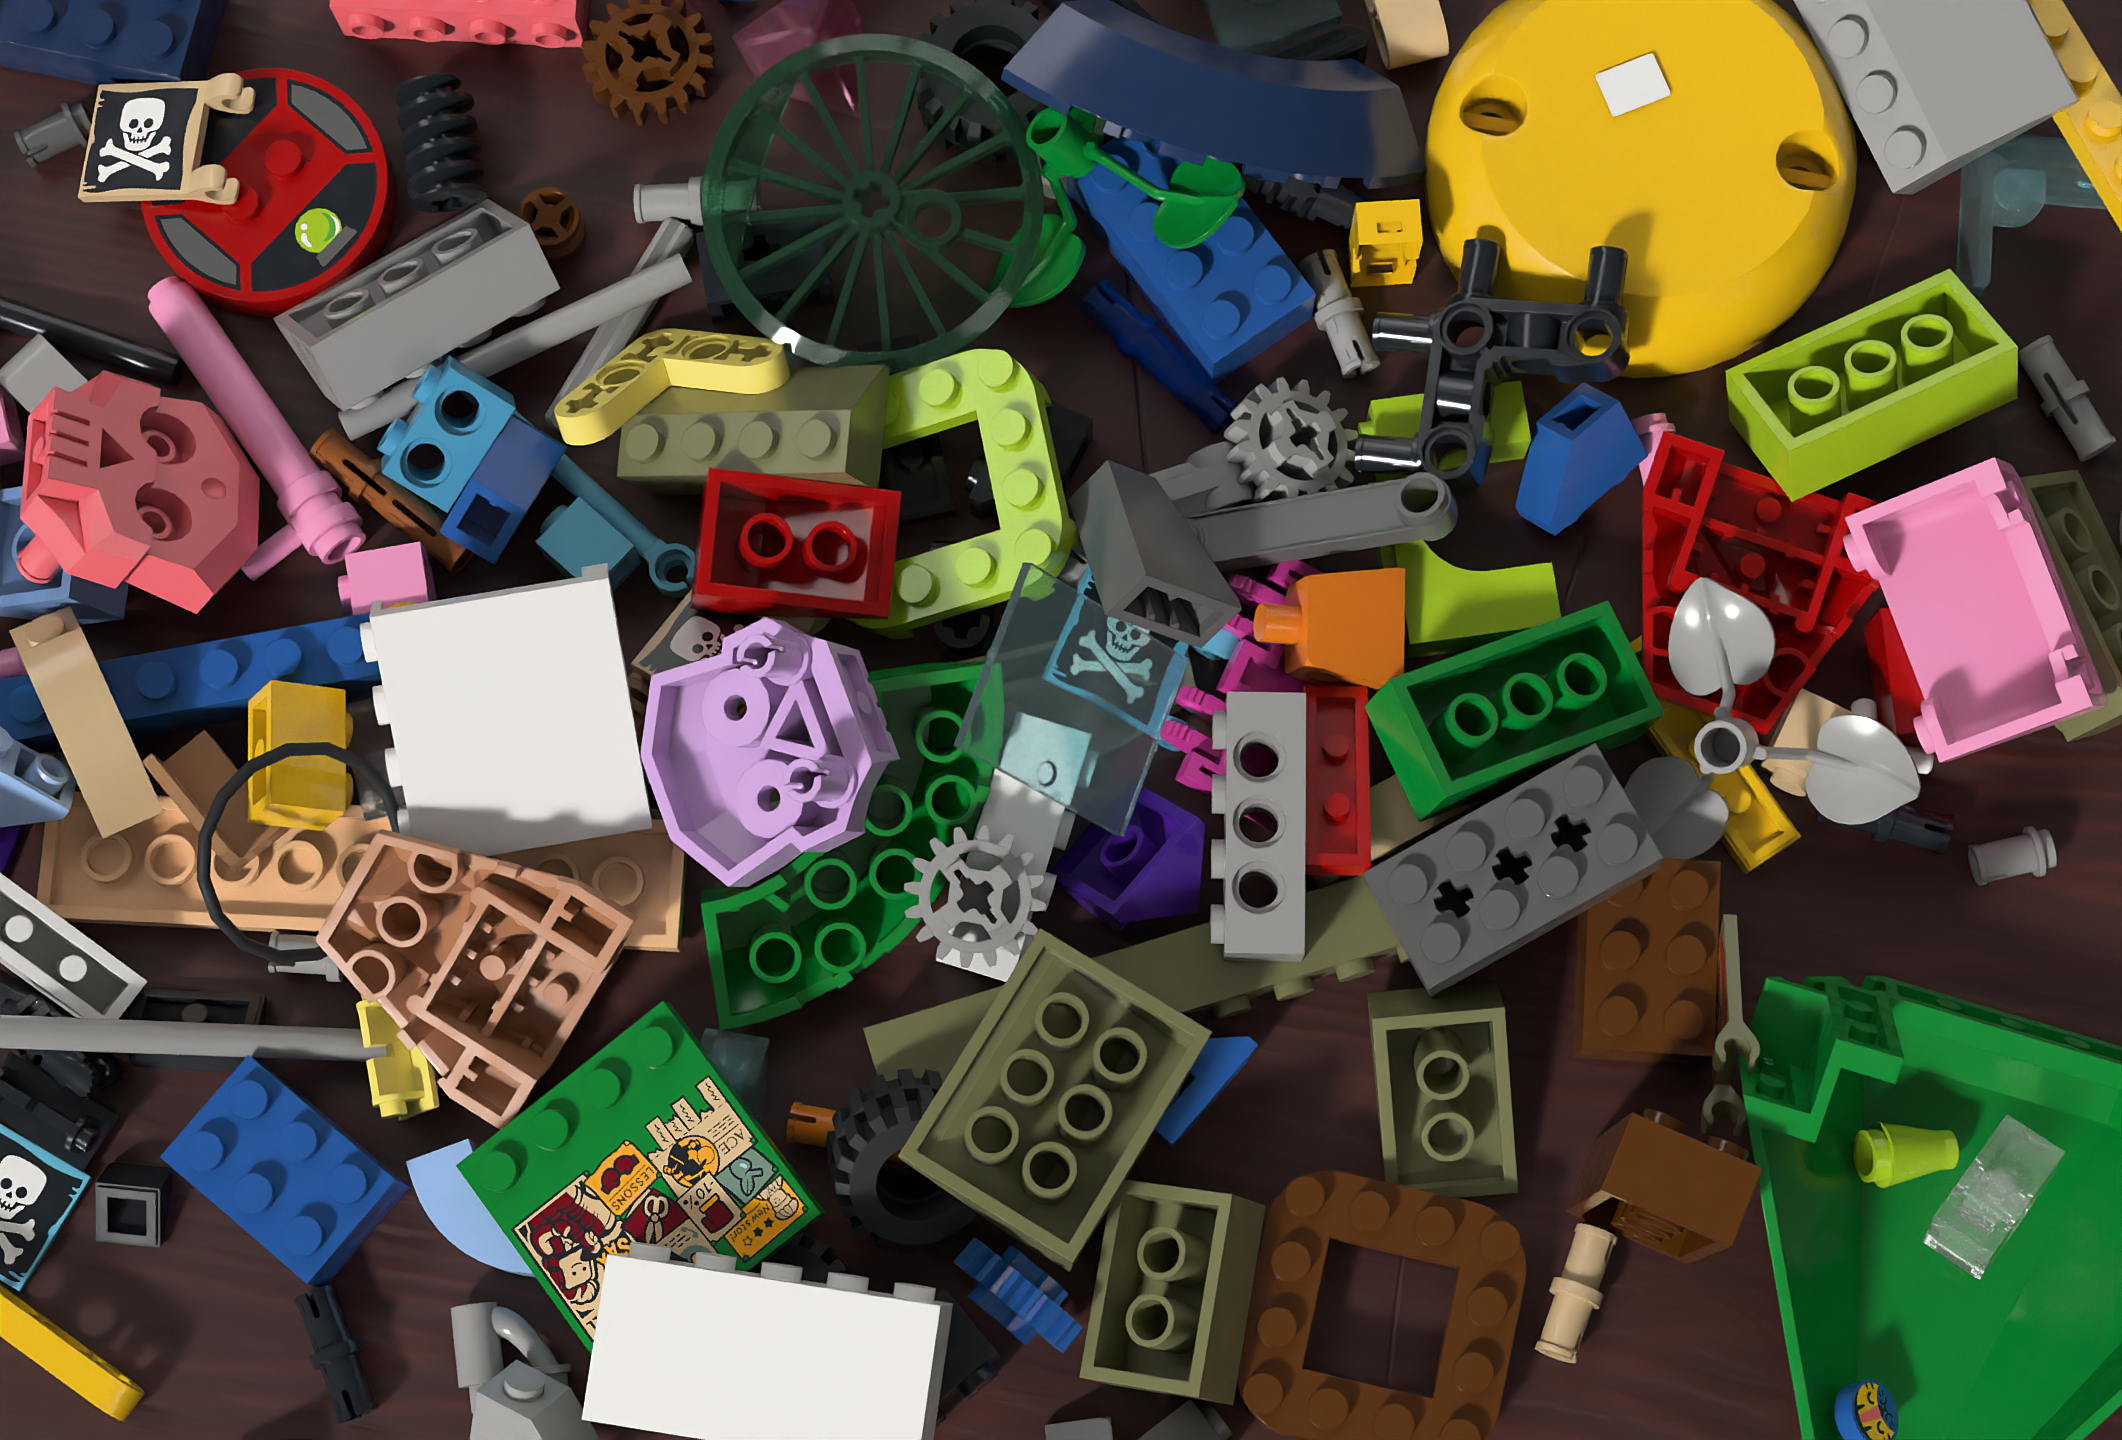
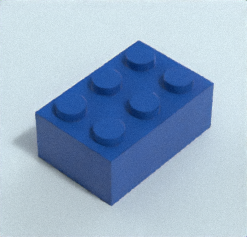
(285, 1172)

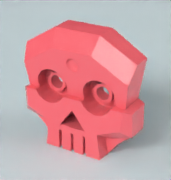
(136, 492)

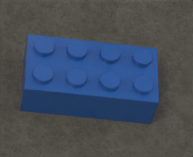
(1215, 298)

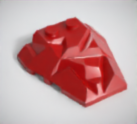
(1757, 543)

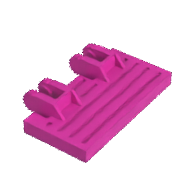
(1251, 668)

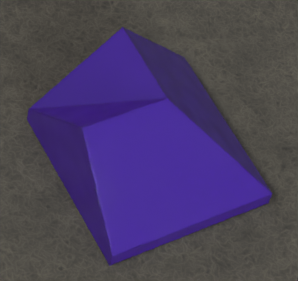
(1140, 874)

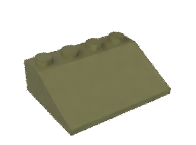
(1055, 1098)

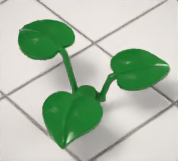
(1190, 211)

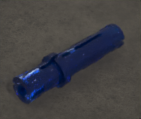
(1142, 340)

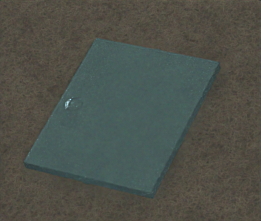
(1071, 700)

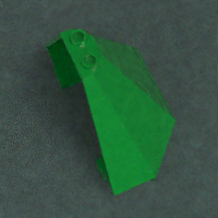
(1858, 1289)

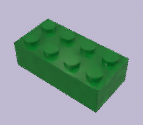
(1512, 709)

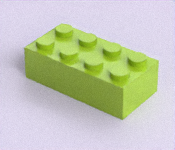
(1872, 384)

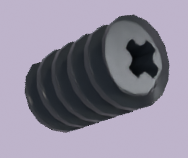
(438, 143)

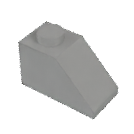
(528, 1406)

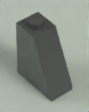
(1148, 558)

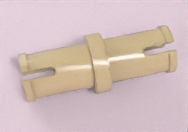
(1576, 1293)

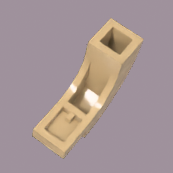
(86, 721)

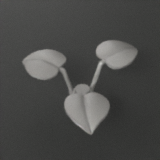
(1727, 641)

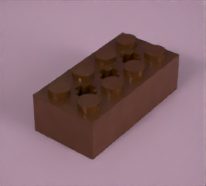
(1665, 1187)

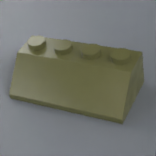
(811, 428)
(2092, 580)

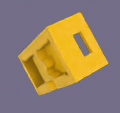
(1384, 235)

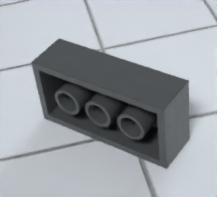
(1522, 827)

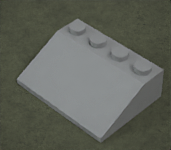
(1938, 78)

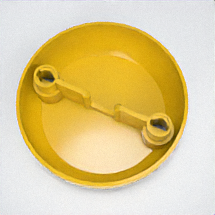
(1682, 184)

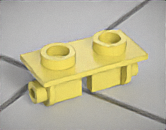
(404, 1080)

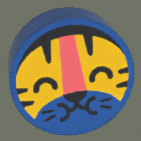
(1866, 1412)

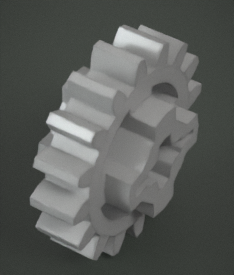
(1290, 442)
(999, 878)

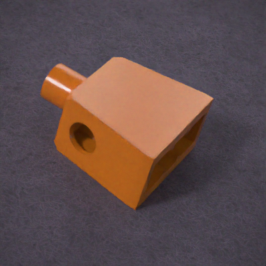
(1340, 627)

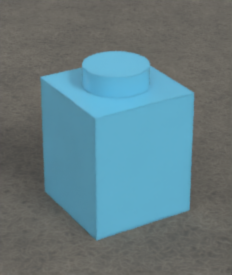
(582, 538)

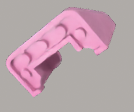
(1977, 609)

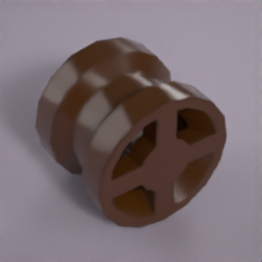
(546, 211)

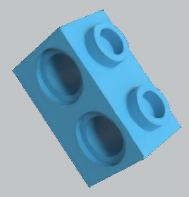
(460, 439)

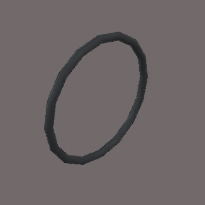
(215, 813)

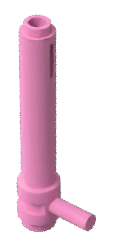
(306, 494)

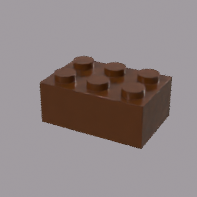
(1650, 969)

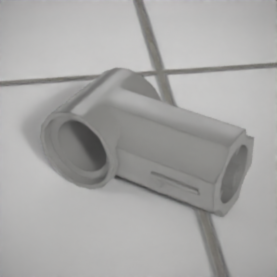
(1206, 482)

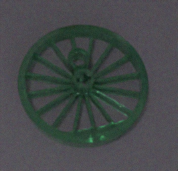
(738, 165)

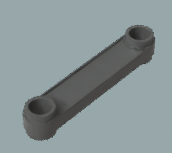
(1326, 522)

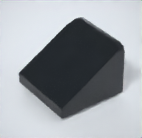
(132, 1204)

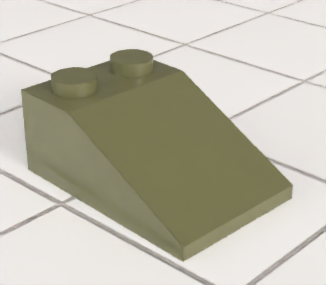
(1444, 1089)

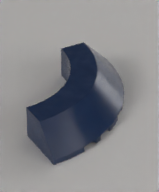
(1218, 101)

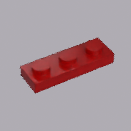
(1337, 781)

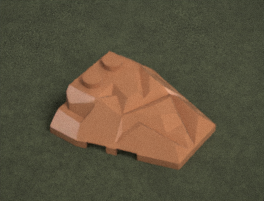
(474, 962)

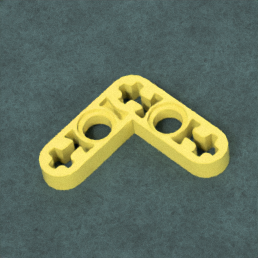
(664, 360)

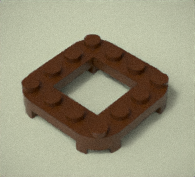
(1402, 1223)

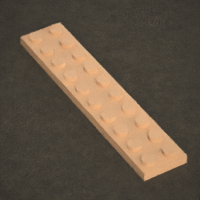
(291, 887)

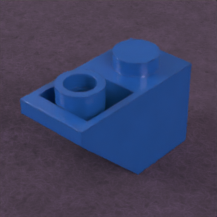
(1576, 458)
(503, 489)

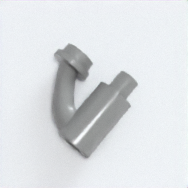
(479, 1349)

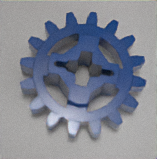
(1018, 1295)

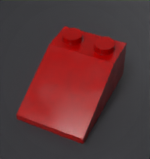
(794, 547)

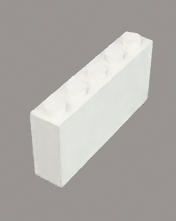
(762, 1352)

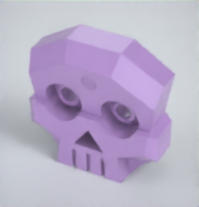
(719, 770)

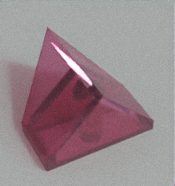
(795, 26)

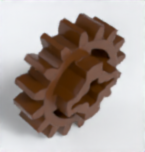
(654, 83)

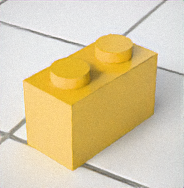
(298, 789)

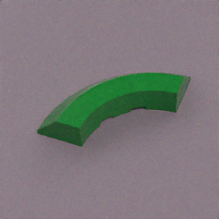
(847, 906)

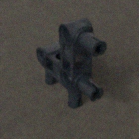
(1516, 339)

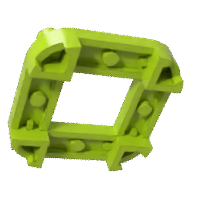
(1023, 478)

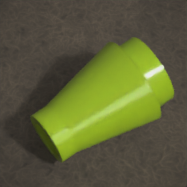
(1901, 1153)

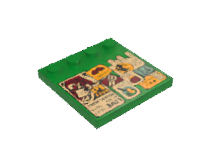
(637, 1151)

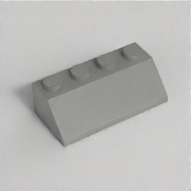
(419, 304)

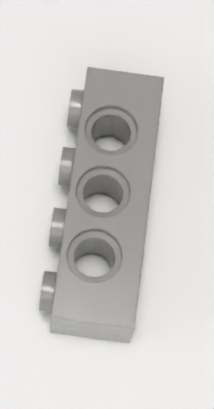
(1278, 725)

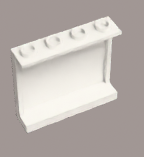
(510, 716)

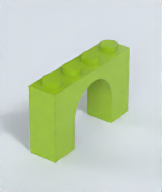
(1449, 605)

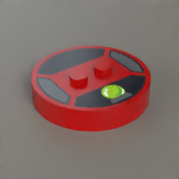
(308, 204)

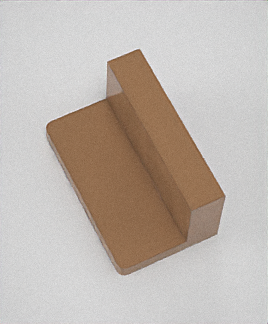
(192, 781)

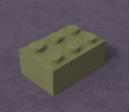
(1173, 1291)

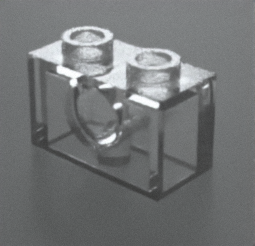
(1993, 1197)

